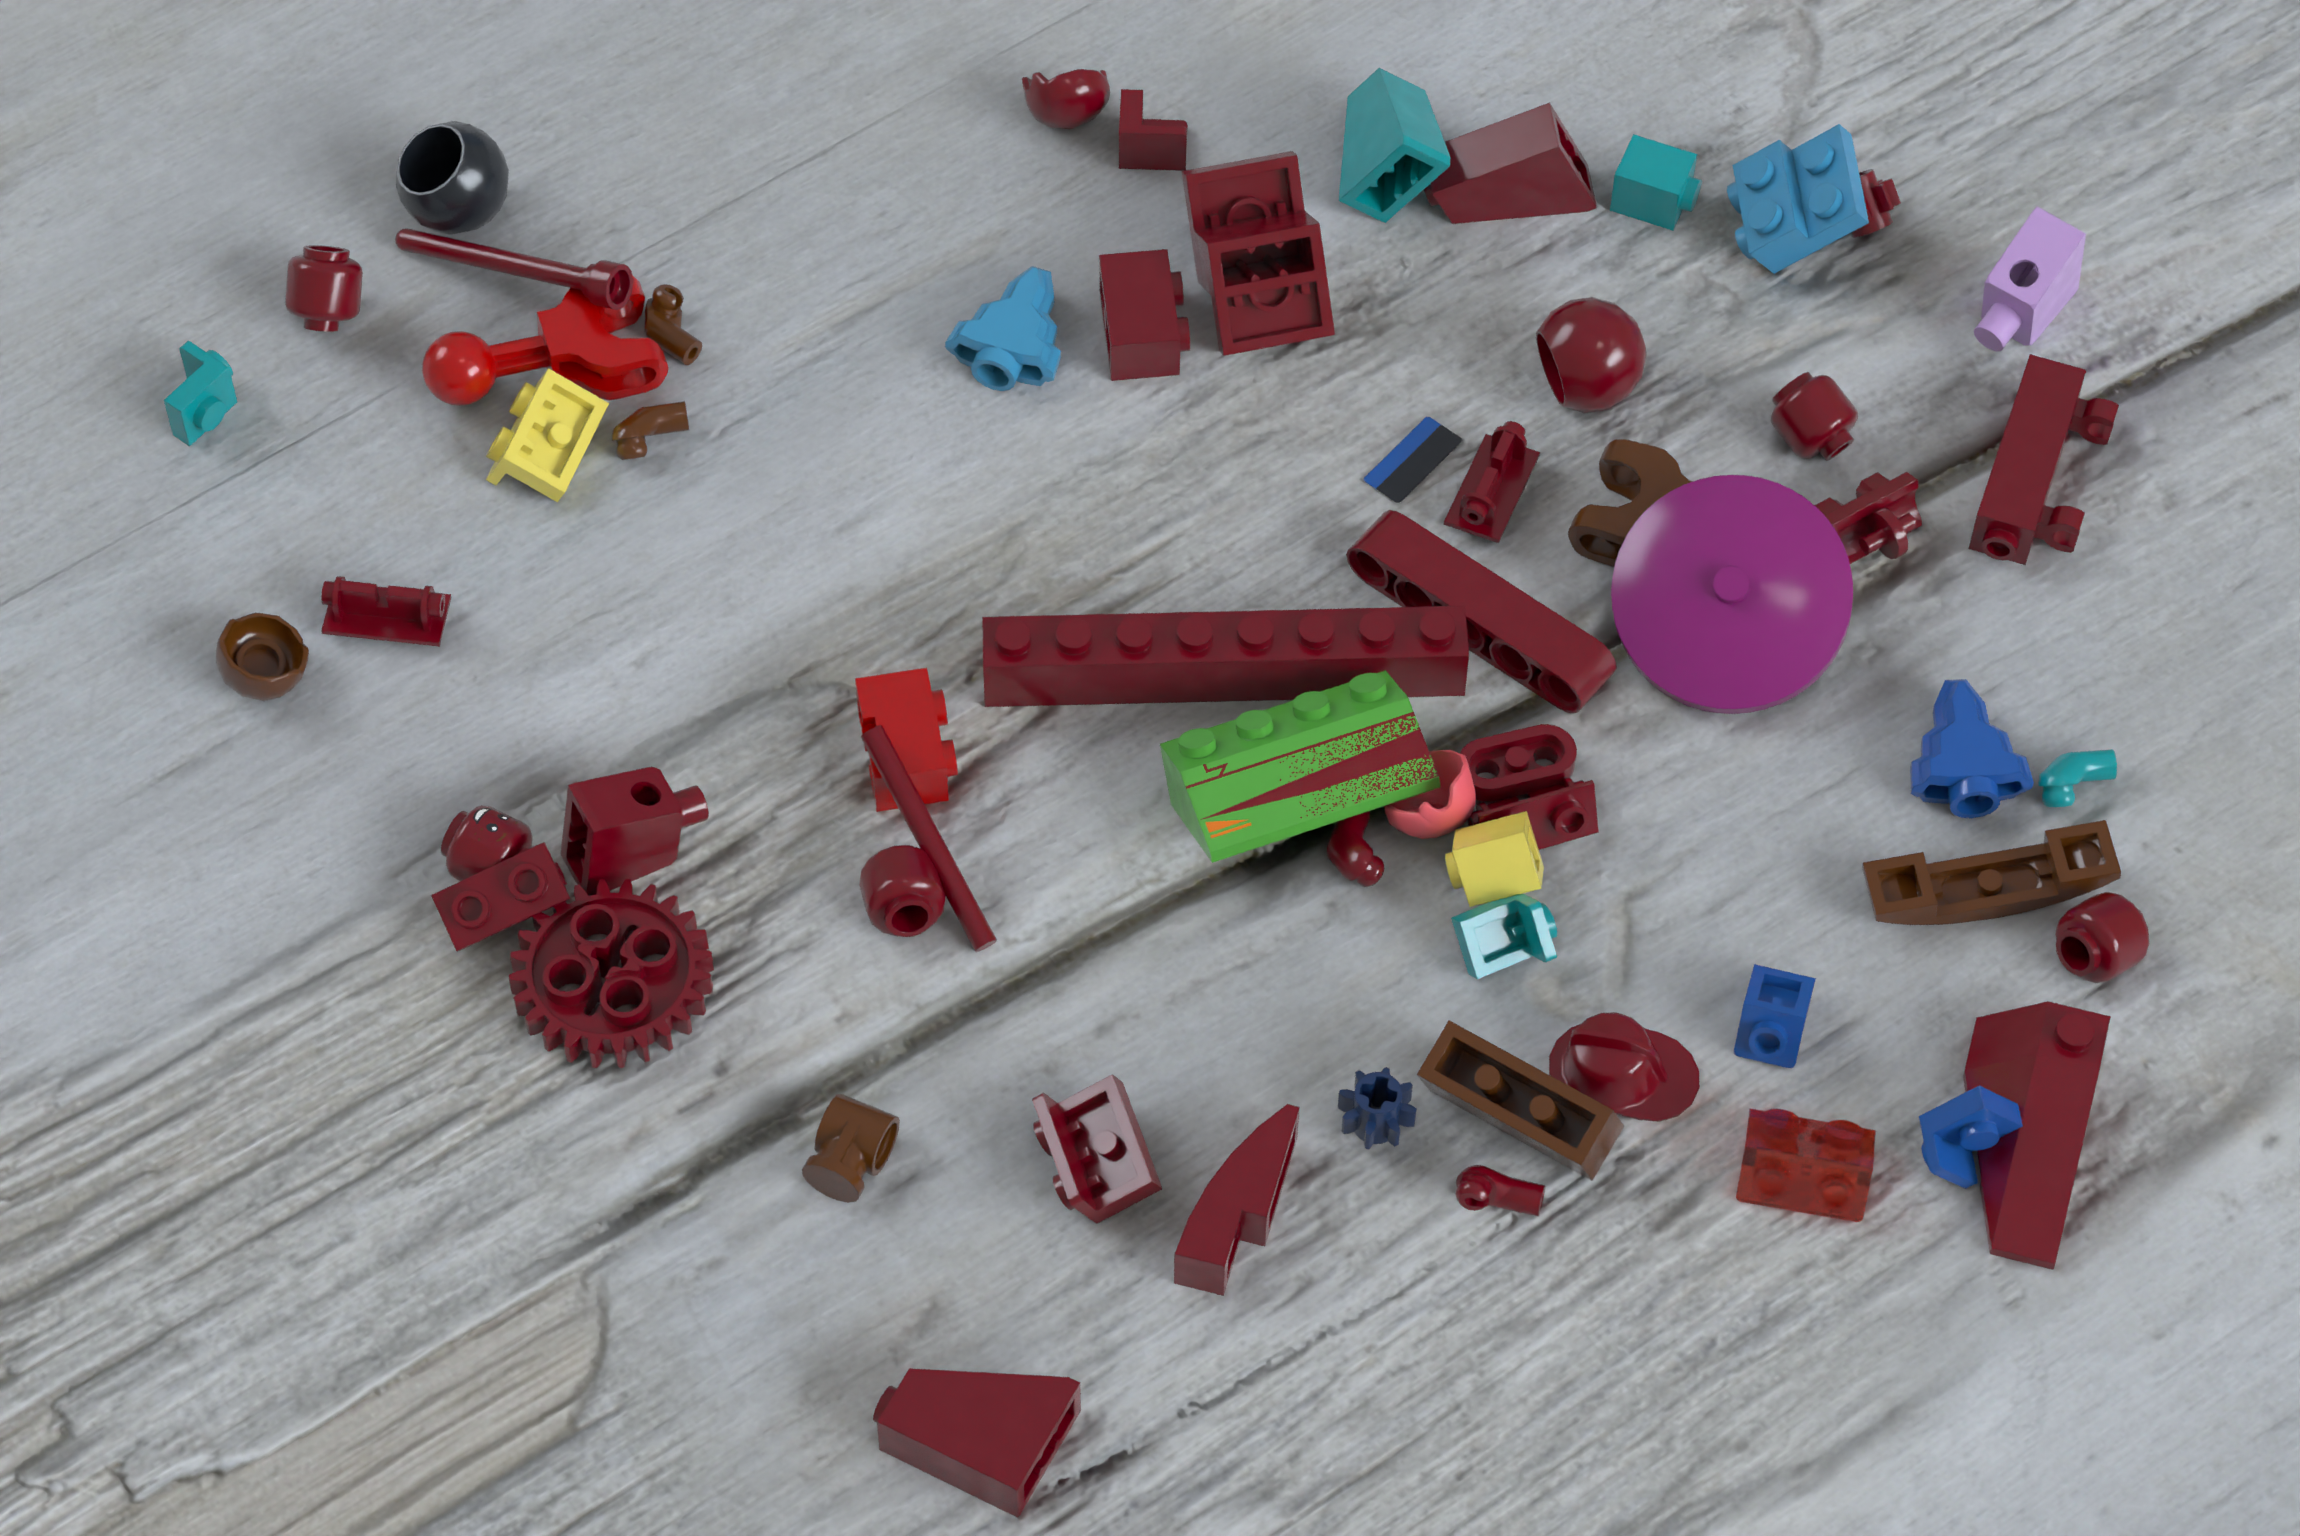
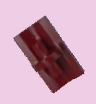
(1877, 517)

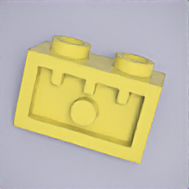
(547, 436)

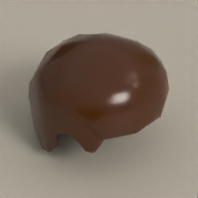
(261, 656)

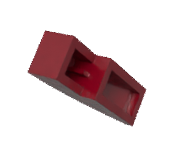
(1237, 1204)

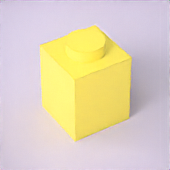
(1495, 859)

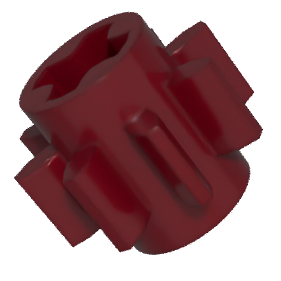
(1879, 199)

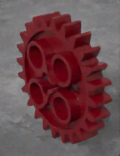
(661, 989)

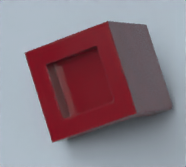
(1149, 142)

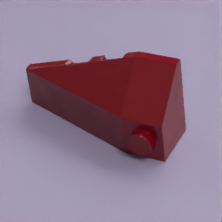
(2049, 1066)

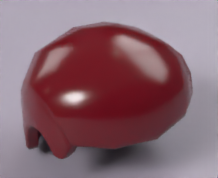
(1067, 98)

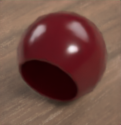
(1591, 354)

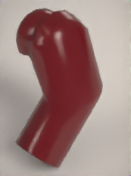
(1352, 853)
(1485, 1187)

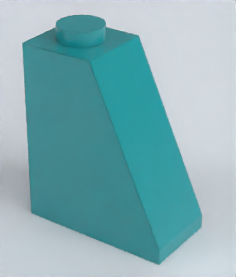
(1389, 146)

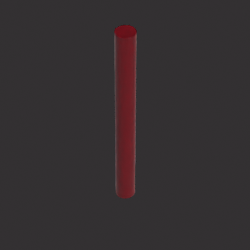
(928, 837)

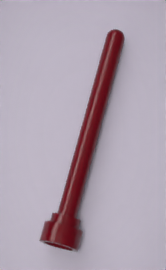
(604, 283)

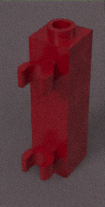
(2027, 460)

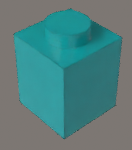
(1655, 183)

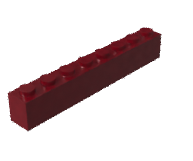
(1219, 655)

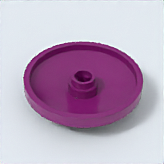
(1732, 594)

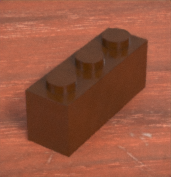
(1520, 1100)

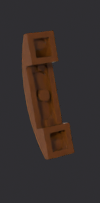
(1993, 883)

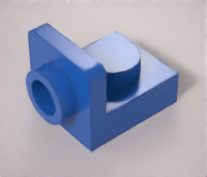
(1773, 1016)
(1965, 1125)

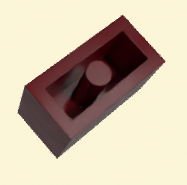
(1141, 314)

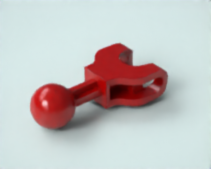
(570, 341)

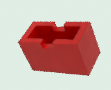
(912, 721)

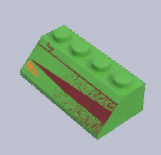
(1298, 765)

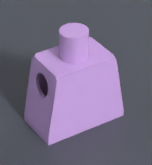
(2031, 281)

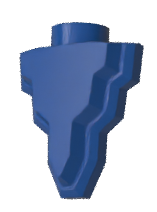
(1967, 757)

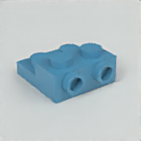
(1797, 198)

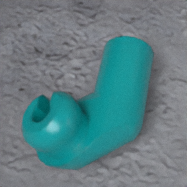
(2075, 768)

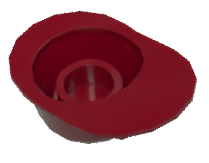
(1626, 1067)

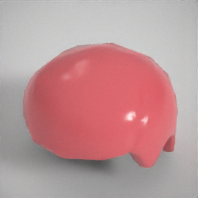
(1440, 809)

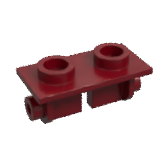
(1493, 483)
(384, 612)
(1554, 812)
(501, 896)

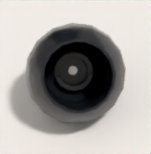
(452, 177)

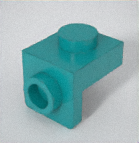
(203, 397)
(1505, 934)

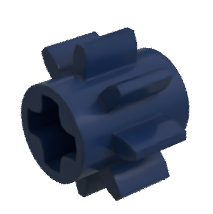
(1382, 1124)

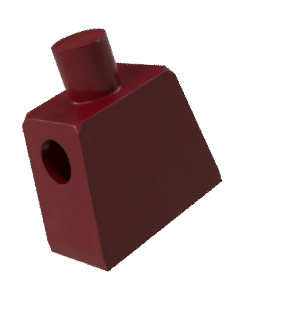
(625, 826)

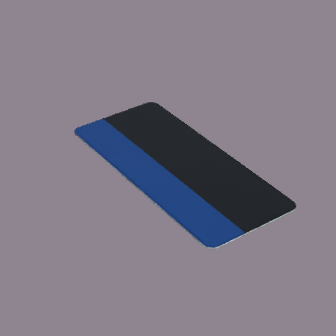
(1412, 460)

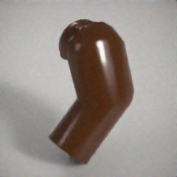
(663, 324)
(647, 422)

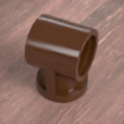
(850, 1143)

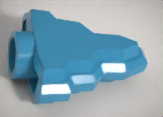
(1012, 335)

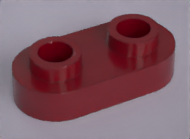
(1513, 761)

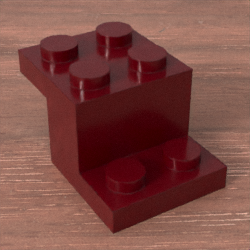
(1258, 253)

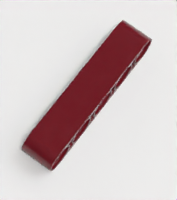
(1502, 620)

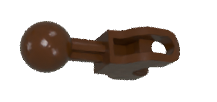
(1637, 473)

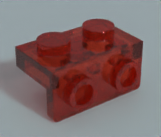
(1806, 1164)

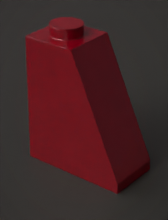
(1514, 171)
(979, 1429)

